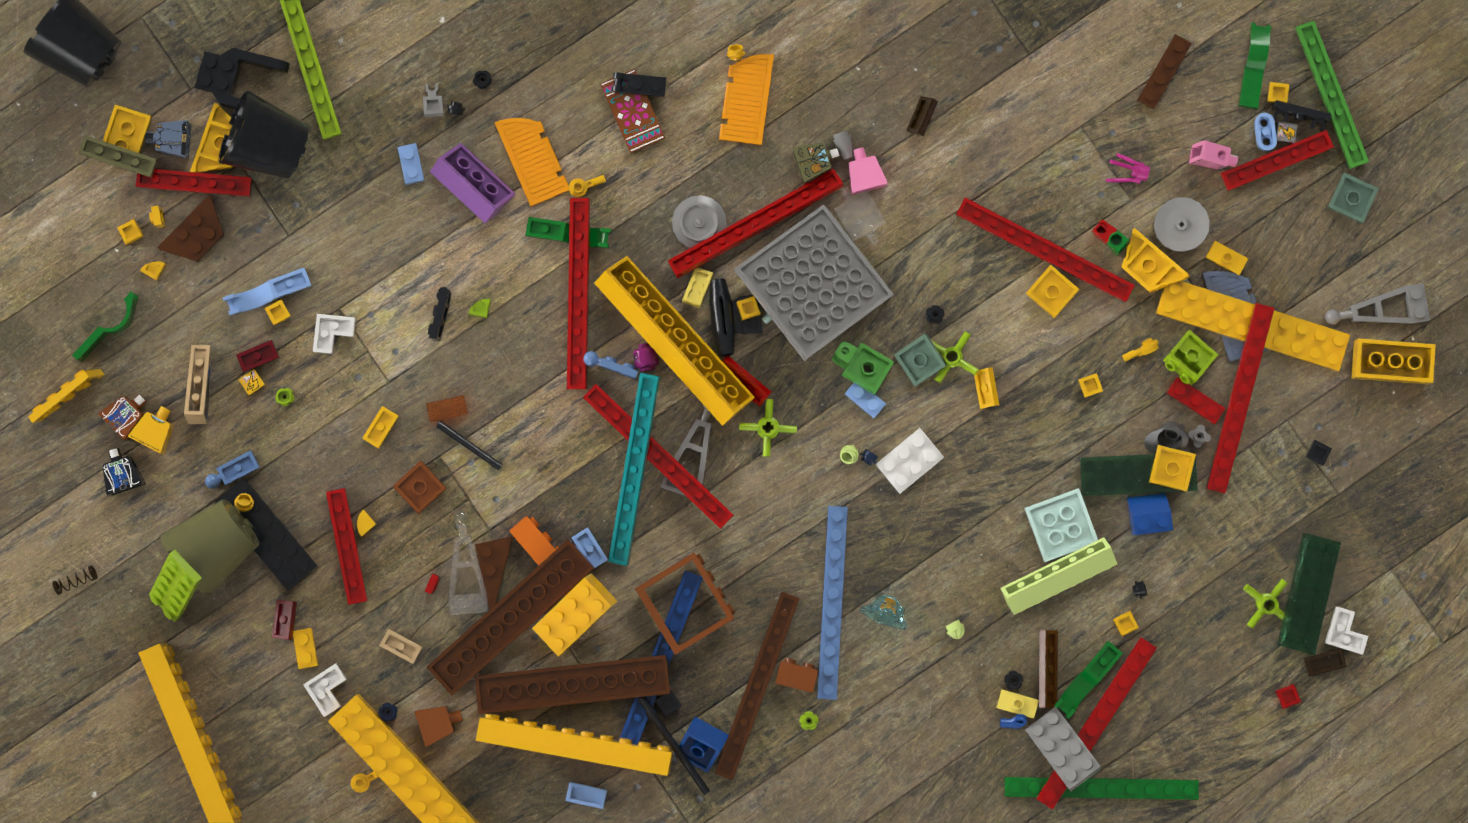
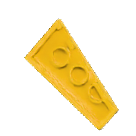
(81, 381)

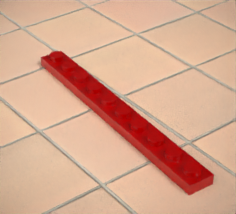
(755, 223)
(1045, 250)
(578, 293)
(1240, 398)
(661, 459)
(1102, 713)

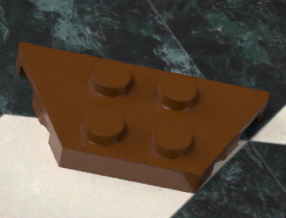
(196, 233)

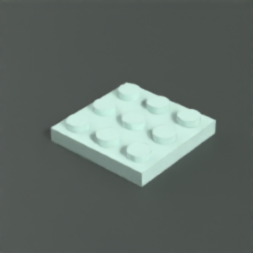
(1061, 525)

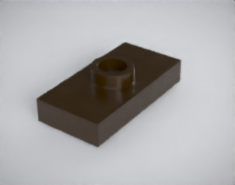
(922, 116)
(1325, 662)

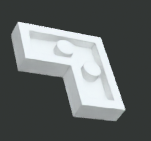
(327, 327)
(1340, 634)
(321, 686)

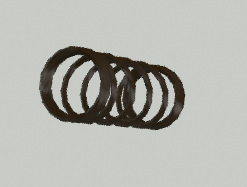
(92, 571)

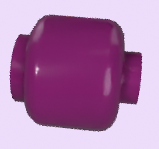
(645, 357)

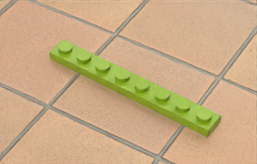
(311, 68)

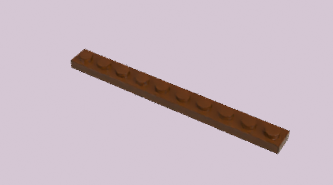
(757, 686)

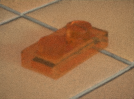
(447, 408)

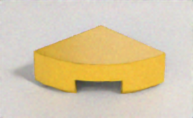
(153, 269)
(364, 523)

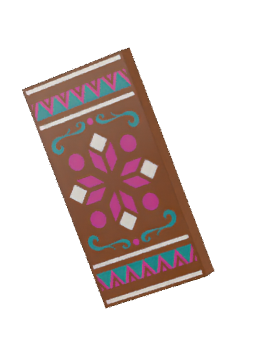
(633, 116)

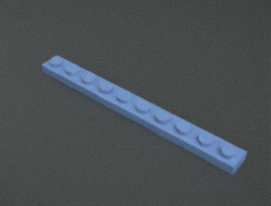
(832, 602)

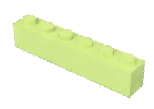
(1059, 576)

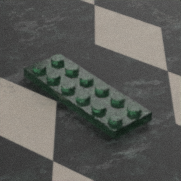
(1123, 476)
(1309, 594)

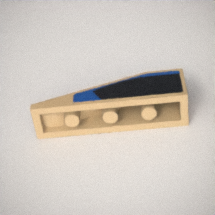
(198, 385)

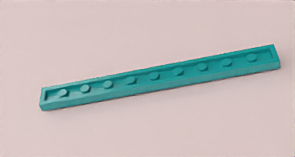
(634, 469)

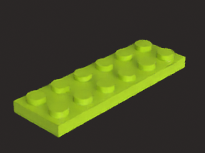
(174, 586)

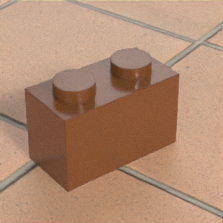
(796, 676)

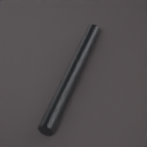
(469, 445)

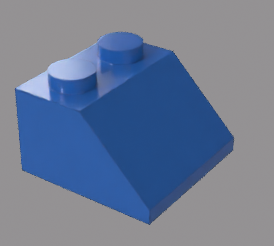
(1149, 514)
(702, 744)

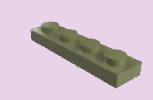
(118, 156)

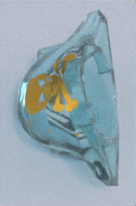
(885, 611)

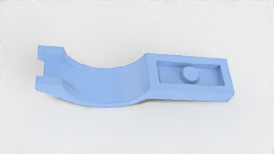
(268, 292)

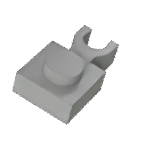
(432, 104)

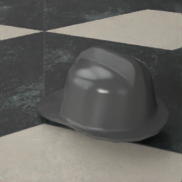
(1169, 435)

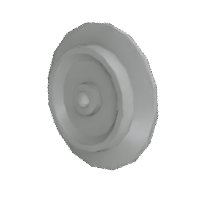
(698, 220)
(1181, 224)

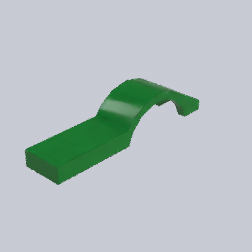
(1255, 66)
(559, 231)
(100, 333)
(1088, 678)

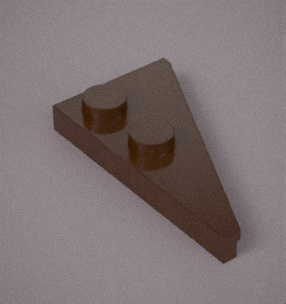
(492, 562)

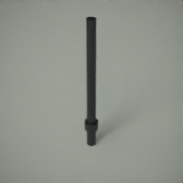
(651, 713)

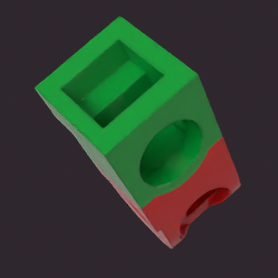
(1110, 237)

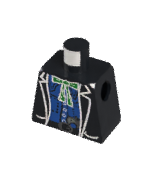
(121, 473)

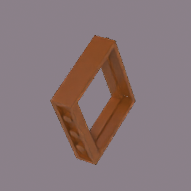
(718, 594)

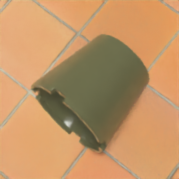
(213, 543)

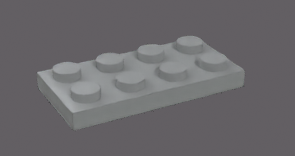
(1063, 749)

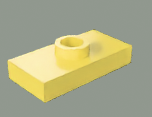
(697, 287)
(1017, 703)

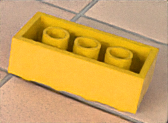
(1393, 361)
(574, 614)

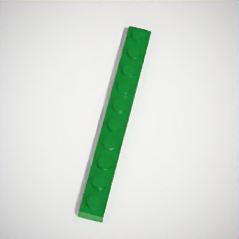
(1109, 788)

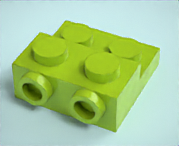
(1190, 358)

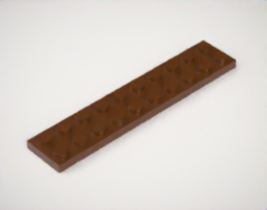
(510, 617)
(572, 684)

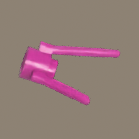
(1139, 170)

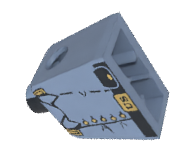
(171, 138)

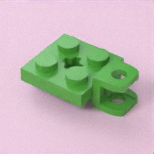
(853, 360)

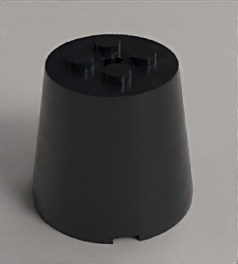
(73, 42)
(263, 138)

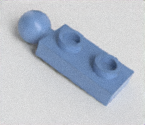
(592, 359)
(233, 470)

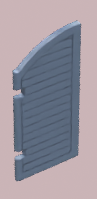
(1236, 287)

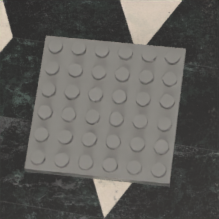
(813, 282)

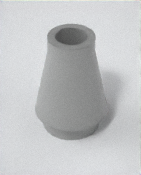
(844, 144)

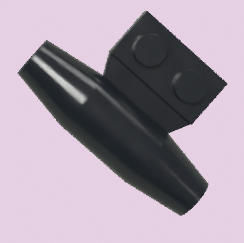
(727, 318)

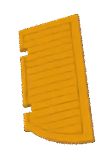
(747, 99)
(532, 159)

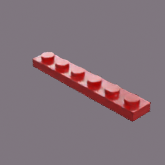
(1277, 160)
(196, 183)
(346, 546)

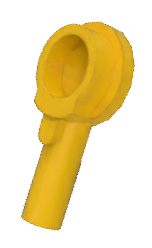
(579, 187)
(1148, 346)
(361, 782)

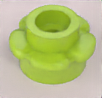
(279, 396)
(803, 720)

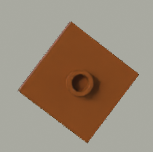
(419, 487)

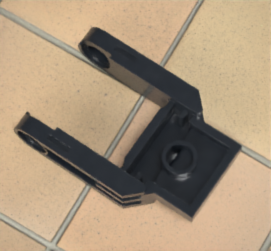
(220, 72)

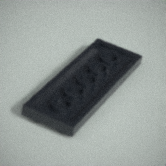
(276, 544)

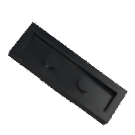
(1301, 114)

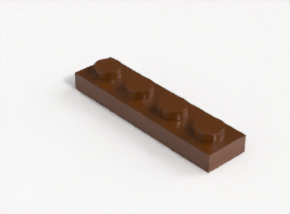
(1164, 71)
(1048, 668)

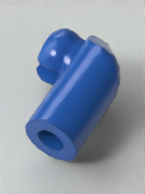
(1015, 722)

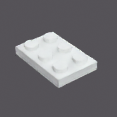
(909, 460)

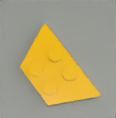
(210, 144)
(1150, 265)

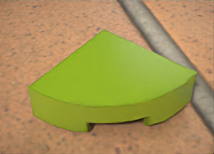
(480, 308)

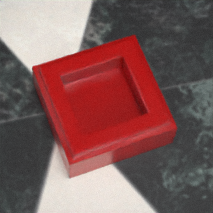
(432, 584)
(1288, 696)

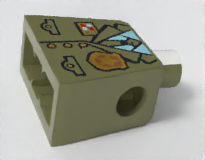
(814, 160)

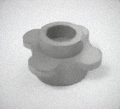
(1194, 436)

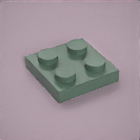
(1352, 198)
(920, 359)

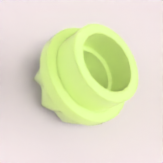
(849, 454)
(955, 629)

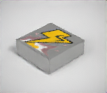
(1286, 132)

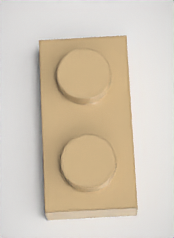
(401, 646)

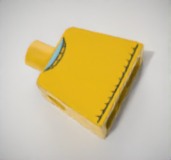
(153, 430)

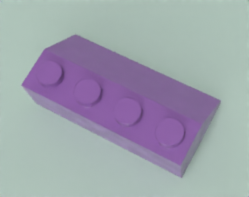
(472, 182)

